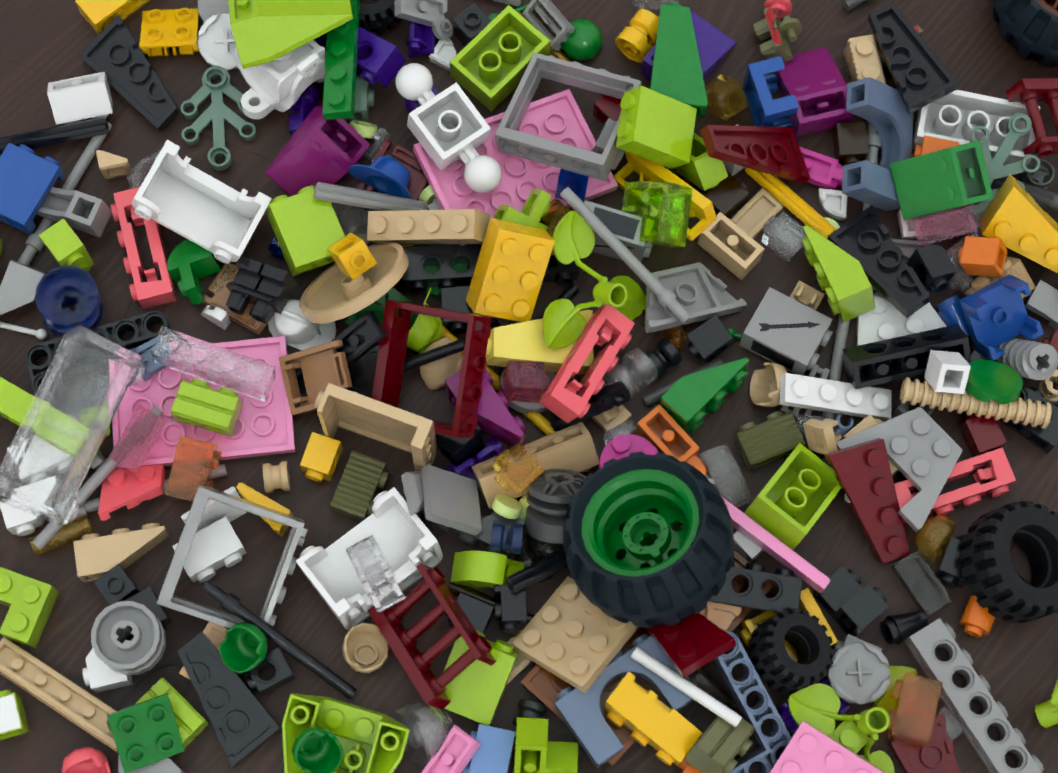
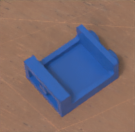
(25, 185)

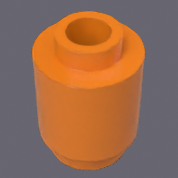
(976, 619)

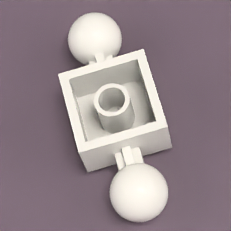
(448, 127)

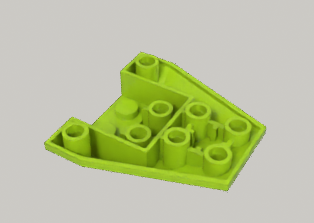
(276, 27)
(367, 737)

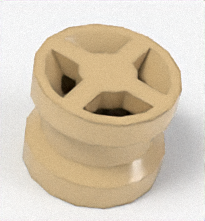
(276, 477)

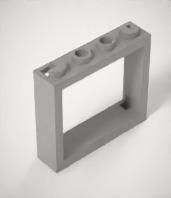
(550, 151)
(285, 566)

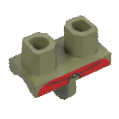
(780, 33)

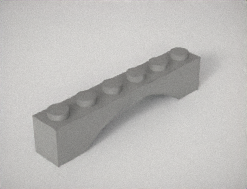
(77, 209)

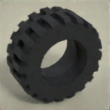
(990, 566)

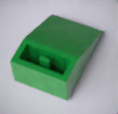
(941, 180)
(702, 392)

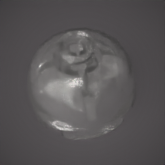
(428, 730)

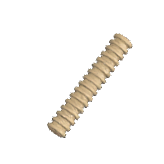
(1016, 411)

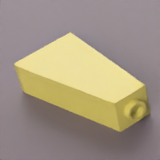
(526, 343)

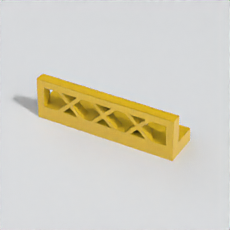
(700, 205)

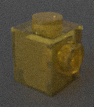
(725, 97)
(516, 468)

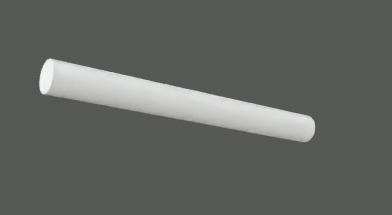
(686, 687)

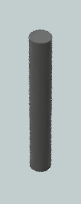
(655, 396)

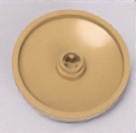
(337, 296)

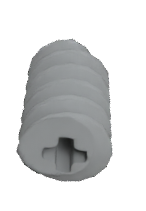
(1029, 358)

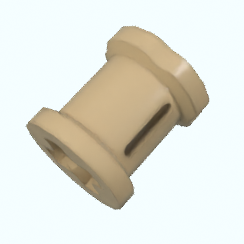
(1046, 385)

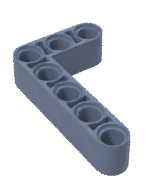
(756, 714)

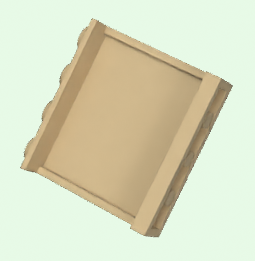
(378, 422)

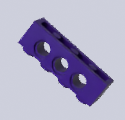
(376, 58)

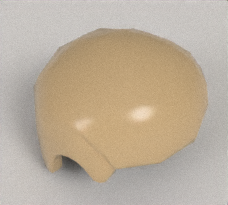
(766, 385)
(365, 648)

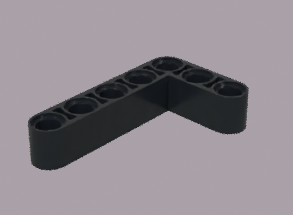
(112, 331)

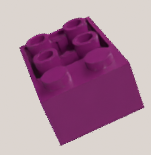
(818, 91)
(316, 153)
(492, 411)

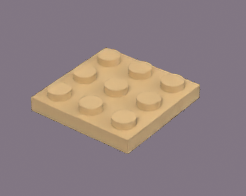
(572, 637)

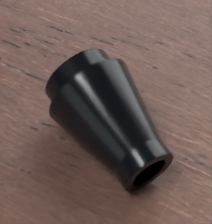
(901, 626)

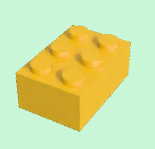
(509, 270)

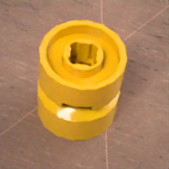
(639, 37)

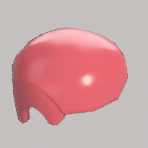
(86, 761)

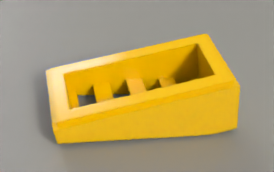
(254, 496)

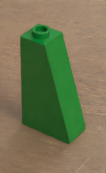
(677, 60)

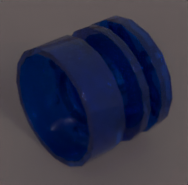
(64, 287)

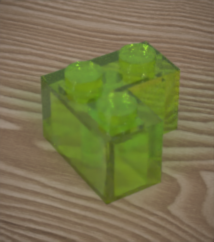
(663, 211)

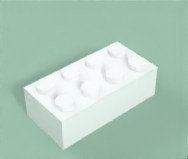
(962, 111)

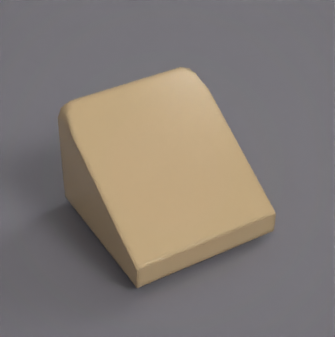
(112, 165)

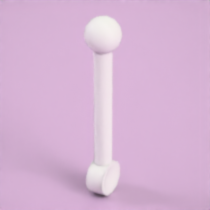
(40, 334)

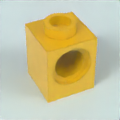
(352, 256)
(320, 457)

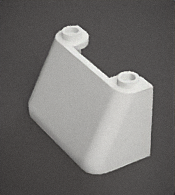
(198, 205)
(401, 538)

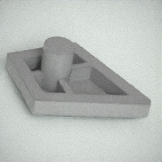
(413, 491)

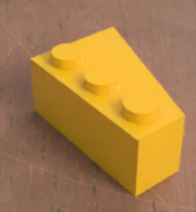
(1022, 225)
(651, 721)

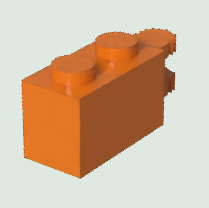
(669, 437)

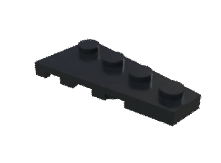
(912, 63)
(130, 73)
(882, 261)
(232, 707)

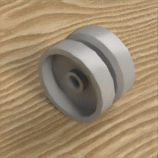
(110, 636)

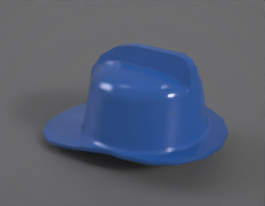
(384, 175)

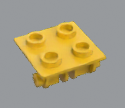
(169, 29)

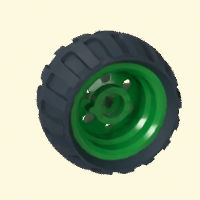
(627, 498)

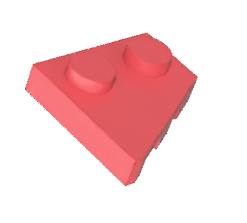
(130, 489)

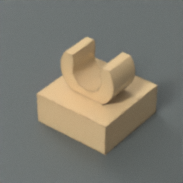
(807, 295)
(612, 418)
(821, 435)

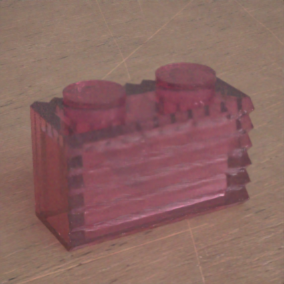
(944, 224)

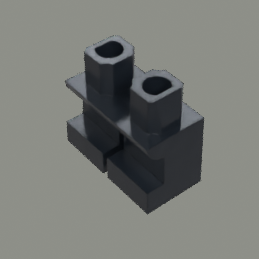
(261, 286)

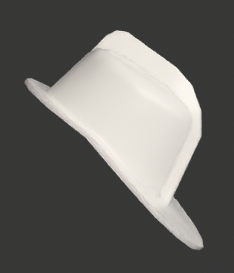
(298, 330)

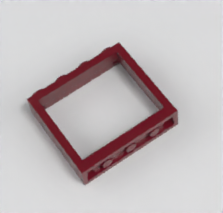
(392, 359)

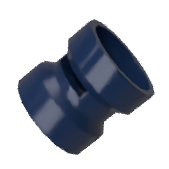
(500, 534)

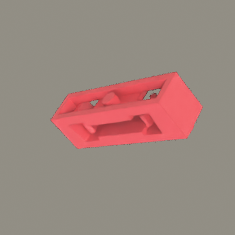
(154, 291)
(562, 397)
(996, 470)

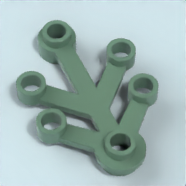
(216, 113)
(994, 166)

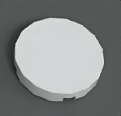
(217, 42)

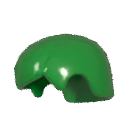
(584, 41)
(243, 647)
(317, 751)

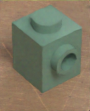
(363, 100)

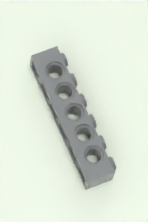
(957, 700)

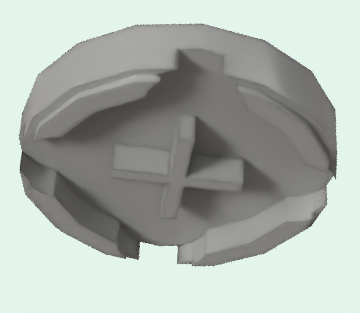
(859, 673)

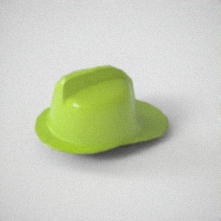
(424, 330)

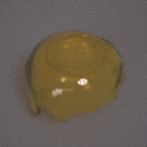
(934, 535)

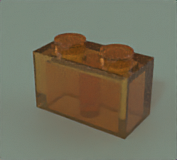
(192, 467)
(914, 709)

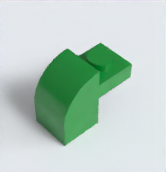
(189, 264)

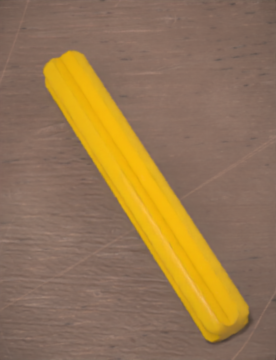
(792, 202)

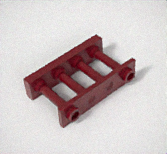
(1029, 92)
(403, 641)

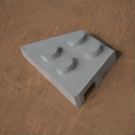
(696, 291)

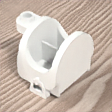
(282, 80)

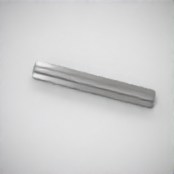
(365, 198)

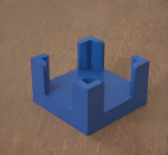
(758, 94)
(999, 315)

